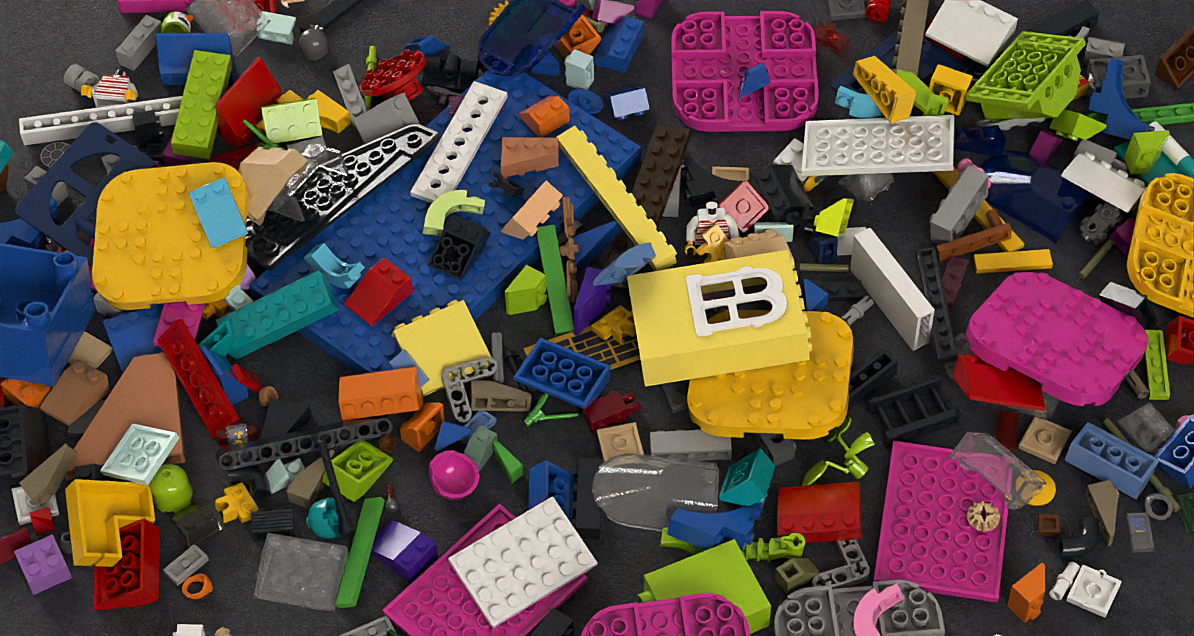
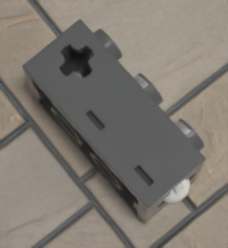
(1134, 75)

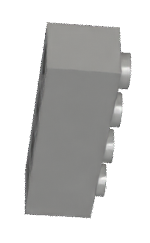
(690, 445)

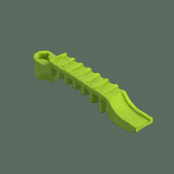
(783, 547)

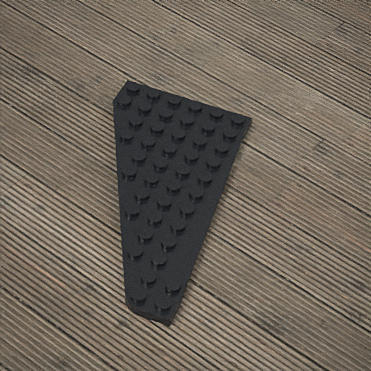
(330, 194)

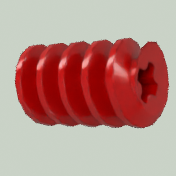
(878, 10)

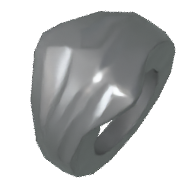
(1149, 498)

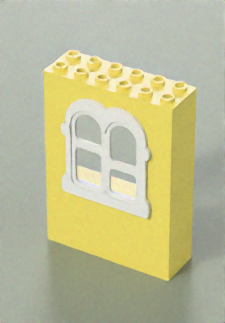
(674, 329)

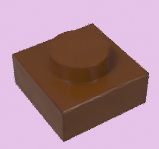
(1048, 525)

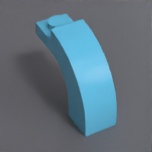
(859, 104)
(337, 272)

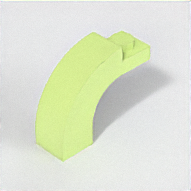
(446, 205)

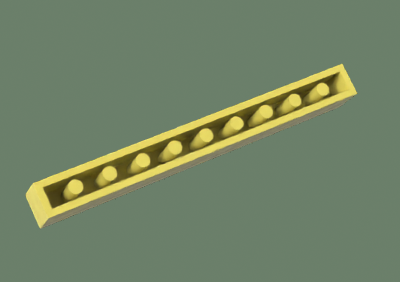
(615, 198)

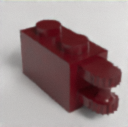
(609, 410)

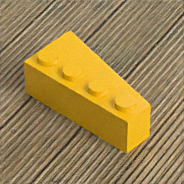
(885, 88)

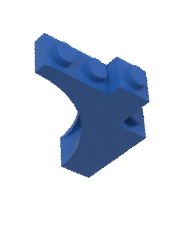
(1112, 102)
(22, 234)
(714, 529)

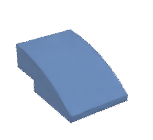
(626, 265)

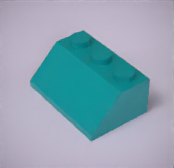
(748, 479)

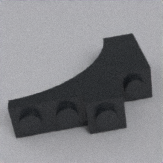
(705, 187)

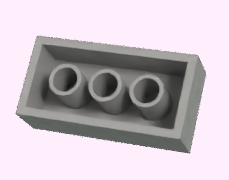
(959, 206)

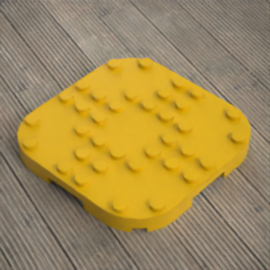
(154, 243)
(1163, 243)
(786, 399)

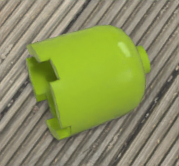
(171, 488)

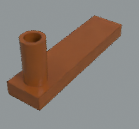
(996, 234)

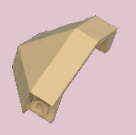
(266, 175)

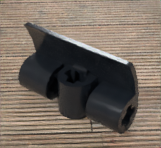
(449, 72)

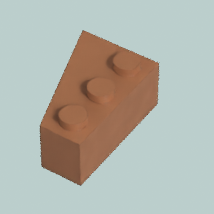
(528, 154)

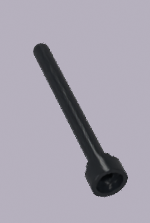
(346, 525)

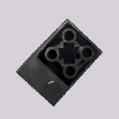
(459, 247)

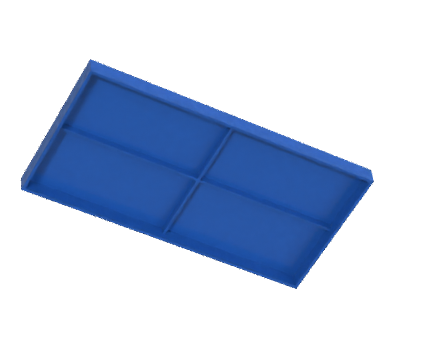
(392, 225)

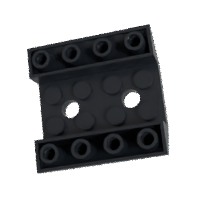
(23, 440)

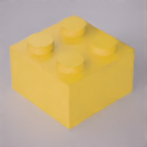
(952, 85)

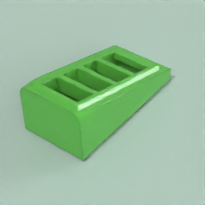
(510, 465)

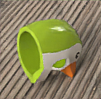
(176, 23)

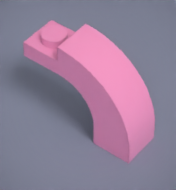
(872, 606)

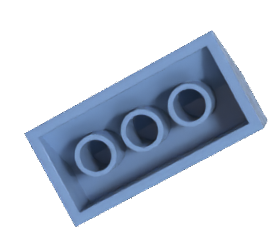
(1111, 459)

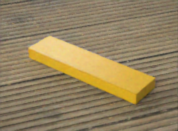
(1012, 261)

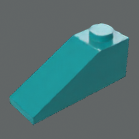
(219, 339)

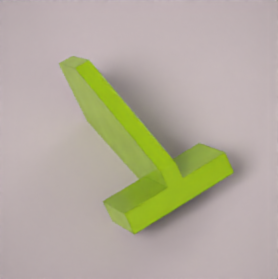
(925, 99)

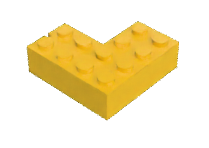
(98, 512)

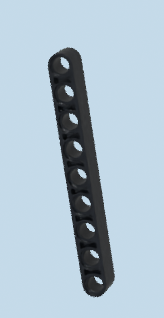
(294, 439)

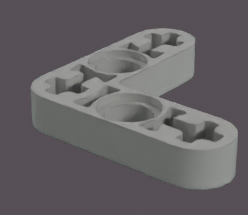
(457, 385)
(848, 570)

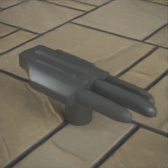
(443, 93)

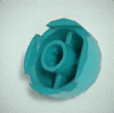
(324, 519)

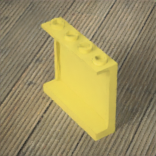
(442, 341)

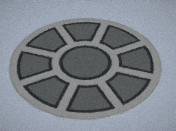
(53, 152)

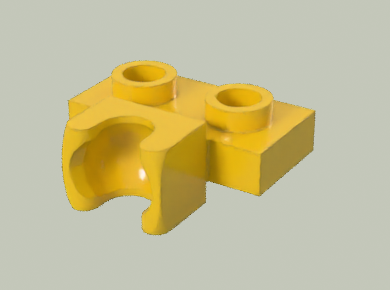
(714, 244)
(615, 324)
(236, 503)

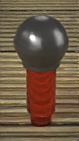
(391, 504)

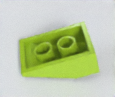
(358, 469)

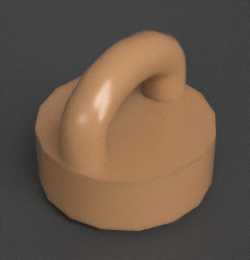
(266, 394)

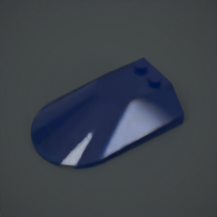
(525, 34)
(1032, 192)

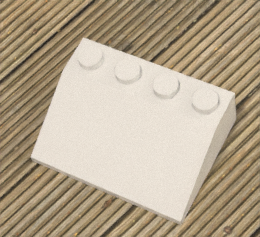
(972, 29)
(1104, 181)

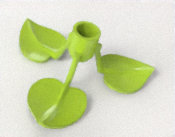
(852, 462)

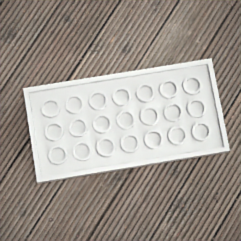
(878, 146)

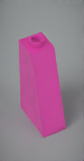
(146, 6)

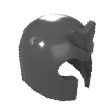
(313, 43)

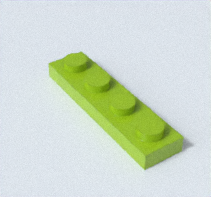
(1156, 366)

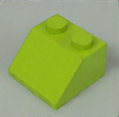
(1076, 125)
(1145, 150)
(526, 291)

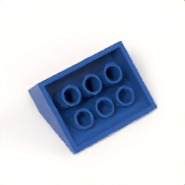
(177, 51)
(133, 333)
(564, 373)

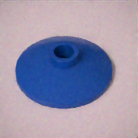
(586, 100)

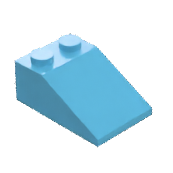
(218, 212)

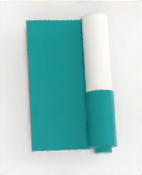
(1172, 159)

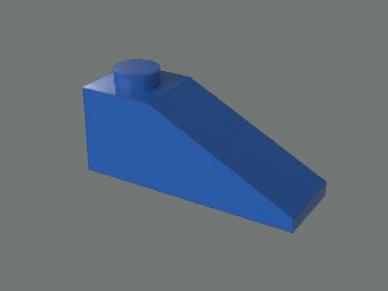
(594, 241)

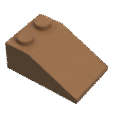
(75, 392)

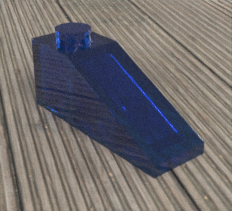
(980, 140)

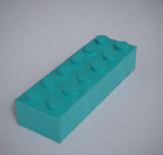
(280, 314)

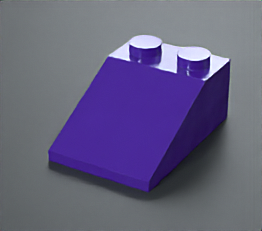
(590, 301)
(404, 550)

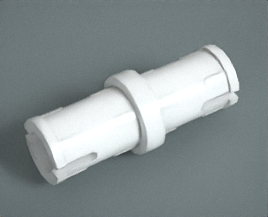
(1064, 581)

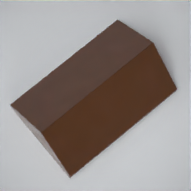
(1178, 62)

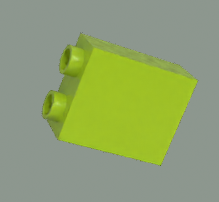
(713, 571)

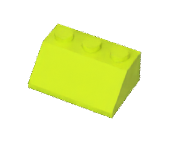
(834, 218)

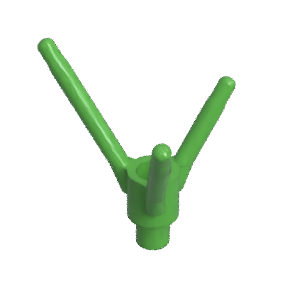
(269, 144)
(536, 414)

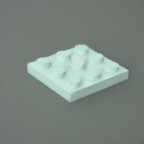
(140, 454)

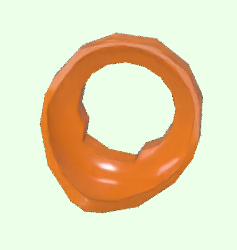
(207, 588)

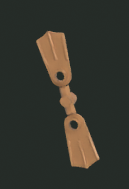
(570, 249)

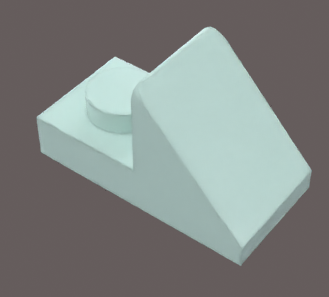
(237, 298)
(280, 475)

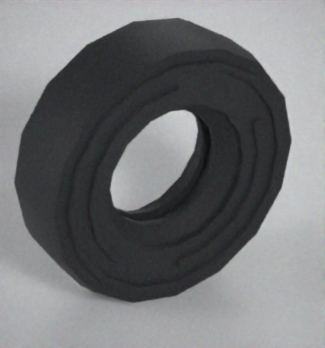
(839, 194)

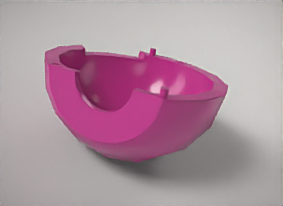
(453, 475)

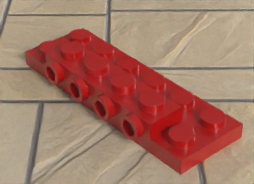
(197, 378)

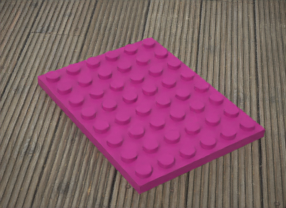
(927, 526)
(443, 607)

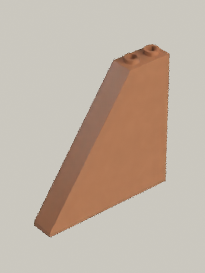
(143, 396)

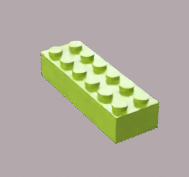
(197, 114)

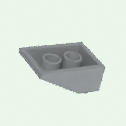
(385, 118)

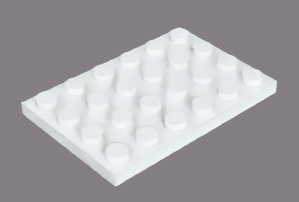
(522, 562)

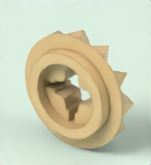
(975, 519)

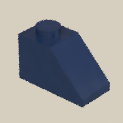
(824, 248)

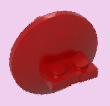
(395, 76)

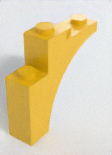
(331, 113)

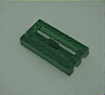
(1179, 499)

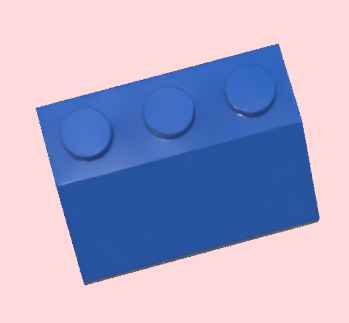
(620, 44)
(1178, 454)
(551, 480)

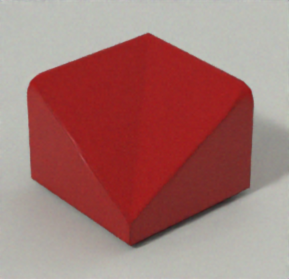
(42, 521)

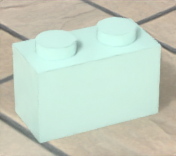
(579, 70)

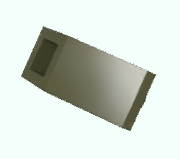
(795, 574)

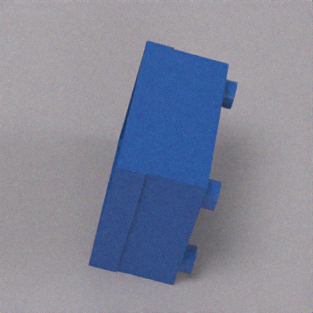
(42, 311)

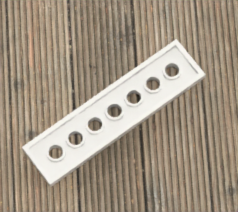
(455, 133)

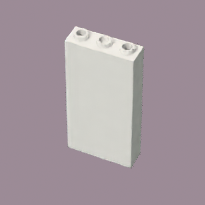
(891, 289)

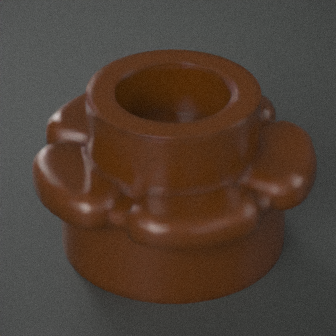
(387, 443)

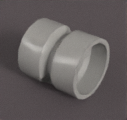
(78, 76)

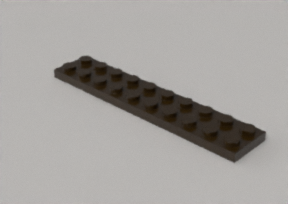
(654, 184)

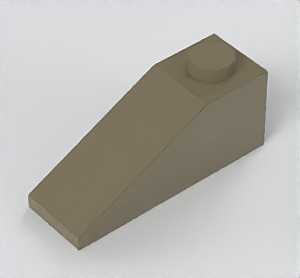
(497, 397)
(46, 478)
(308, 484)
(1103, 503)

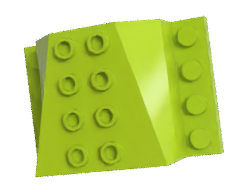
(1030, 78)

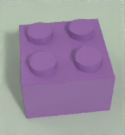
(43, 564)

